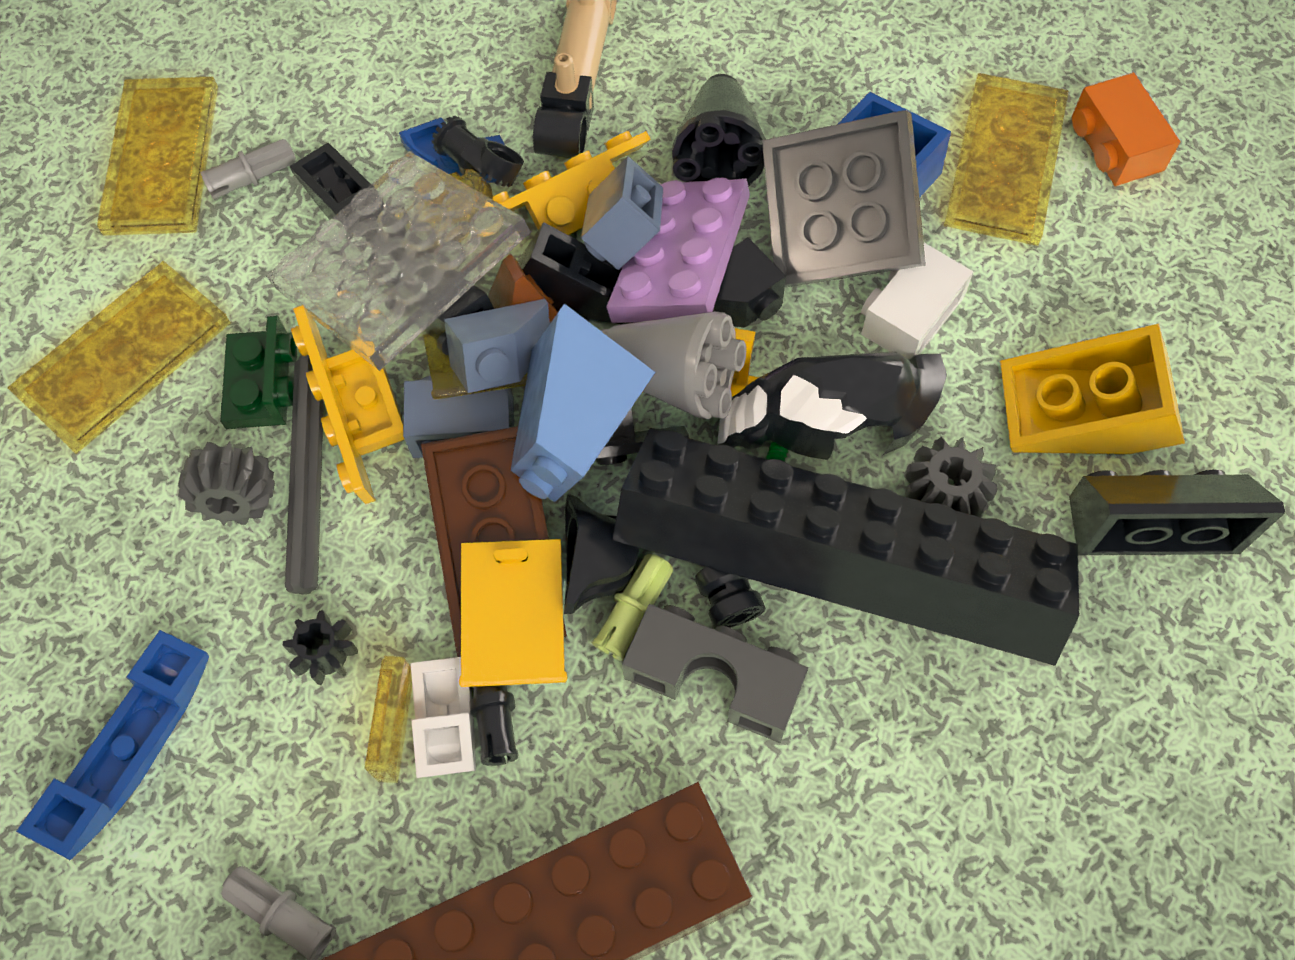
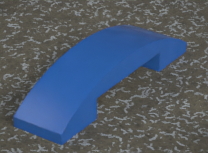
(123, 751)

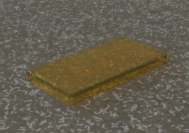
(158, 156)
(1007, 159)
(119, 356)

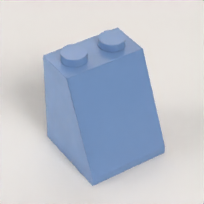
(572, 403)

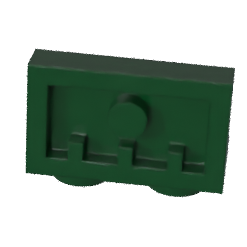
(258, 377)

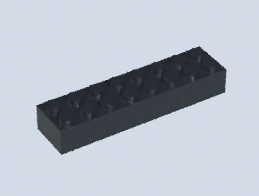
(852, 545)

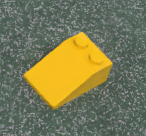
(1093, 396)

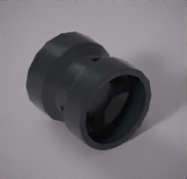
(730, 597)

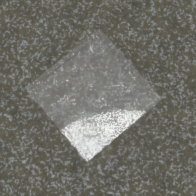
(397, 257)

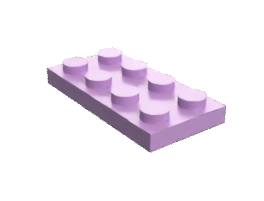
(687, 258)

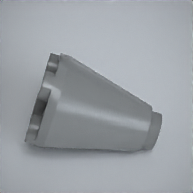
(690, 357)

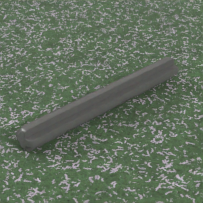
(304, 485)

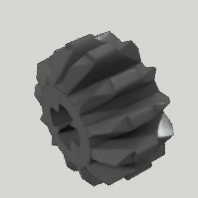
(971, 479)
(226, 483)

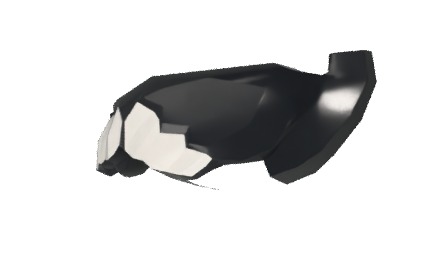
(831, 398)

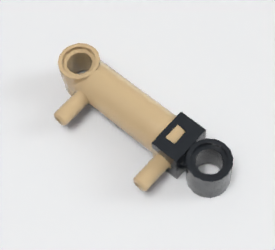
(569, 88)

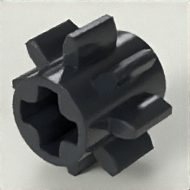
(329, 657)

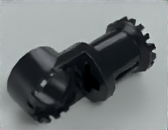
(476, 153)

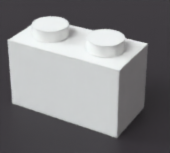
(915, 303)

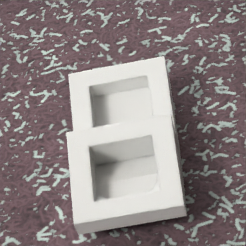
(442, 719)

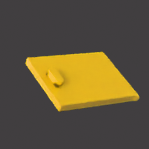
(512, 613)

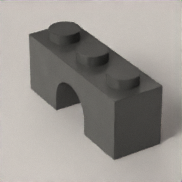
(674, 646)

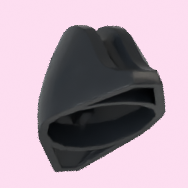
(593, 559)

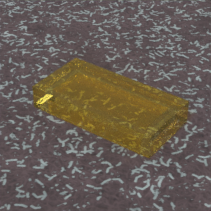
(389, 720)

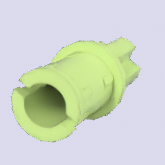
(631, 606)

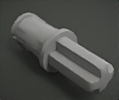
(248, 168)
(277, 912)

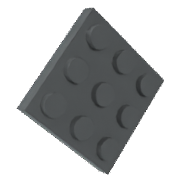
(844, 200)

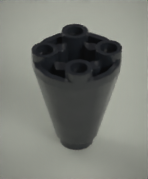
(719, 135)

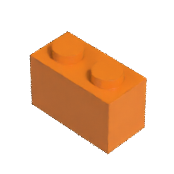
(1124, 129)

